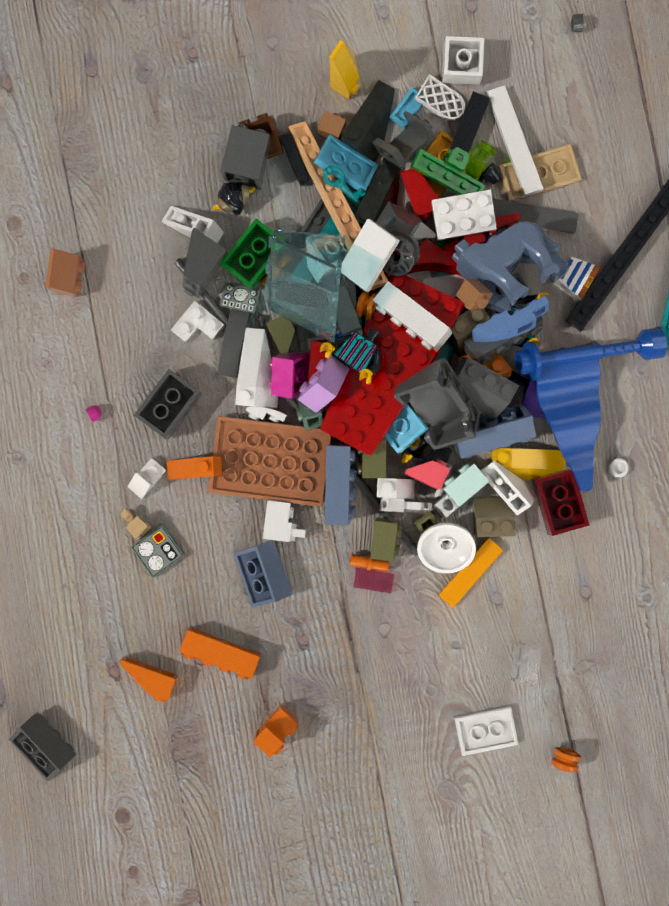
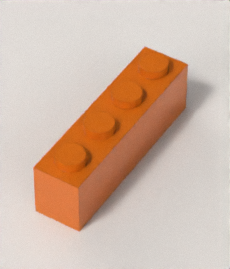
(220, 653)

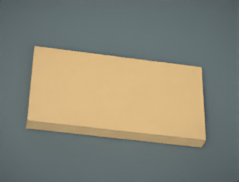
(554, 167)

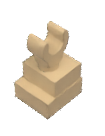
(137, 525)

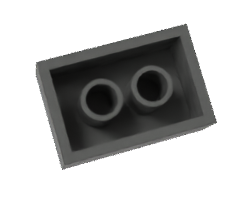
(168, 404)

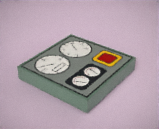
(157, 551)

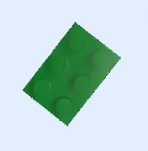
(249, 255)

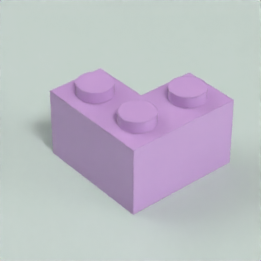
(323, 384)

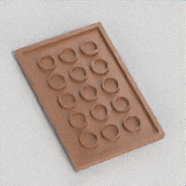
(270, 461)

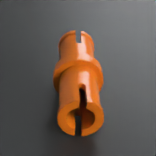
(366, 562)

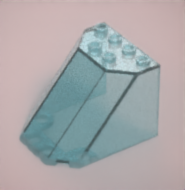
(303, 279)

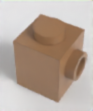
(332, 124)
(474, 294)

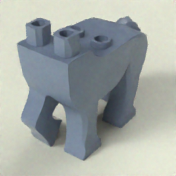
(501, 254)

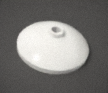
(446, 556)

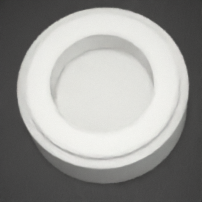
(618, 467)

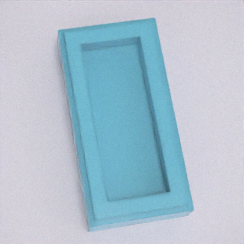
(407, 104)

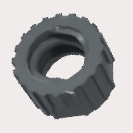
(577, 23)

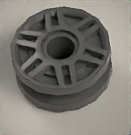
(409, 254)

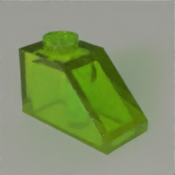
(479, 160)

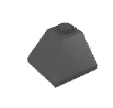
(397, 218)

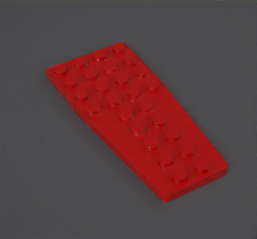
(365, 411)

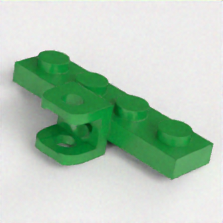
(448, 170)

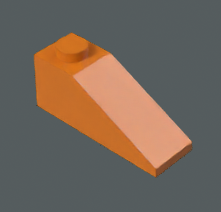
(194, 468)
(151, 679)

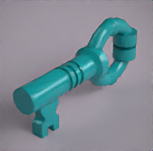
(340, 183)

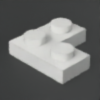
(197, 318)

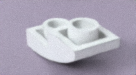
(260, 413)

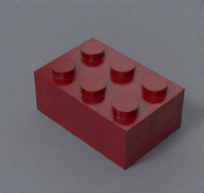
(560, 502)

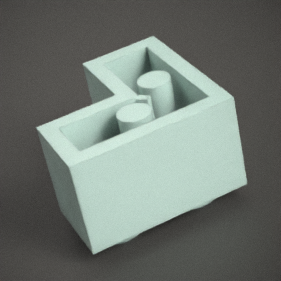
(465, 484)

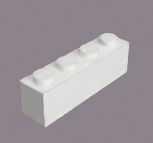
(412, 316)

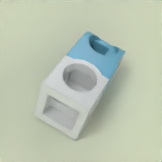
(444, 506)

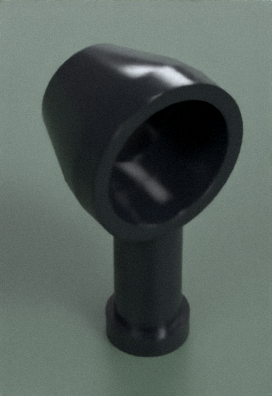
(490, 175)

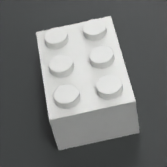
(464, 215)

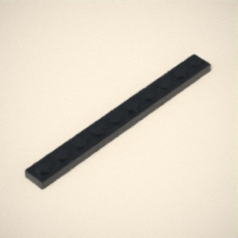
(620, 260)

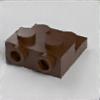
(268, 124)

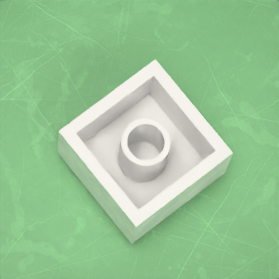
(462, 60)

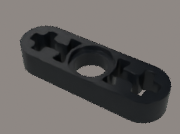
(294, 159)

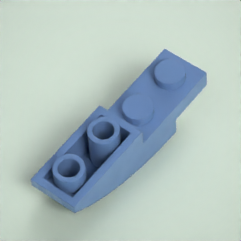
(504, 326)

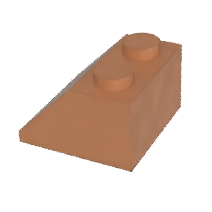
(64, 273)

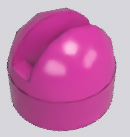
(94, 412)

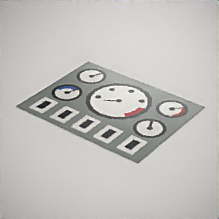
(239, 297)

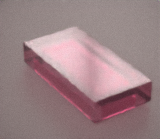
(373, 580)

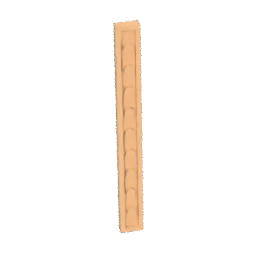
(331, 196)

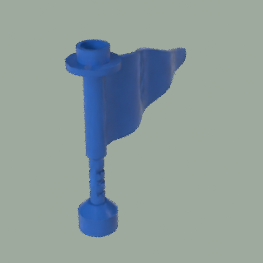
(570, 392)

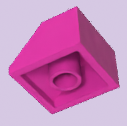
(289, 373)

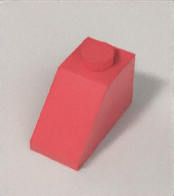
(430, 473)

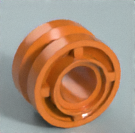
(366, 305)
(566, 759)

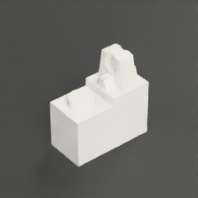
(277, 522)

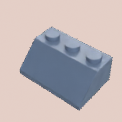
(263, 574)

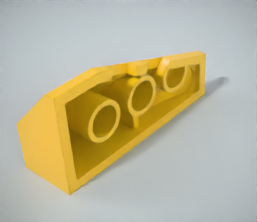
(343, 70)
(528, 463)

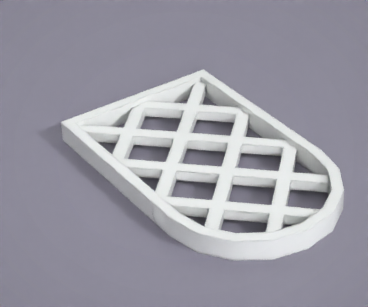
(449, 91)

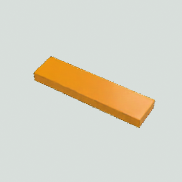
(466, 578)

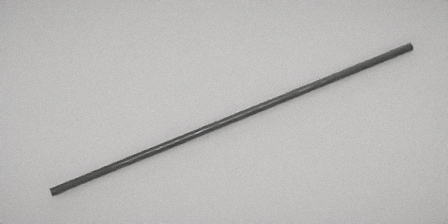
(294, 403)

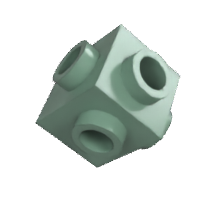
(306, 414)

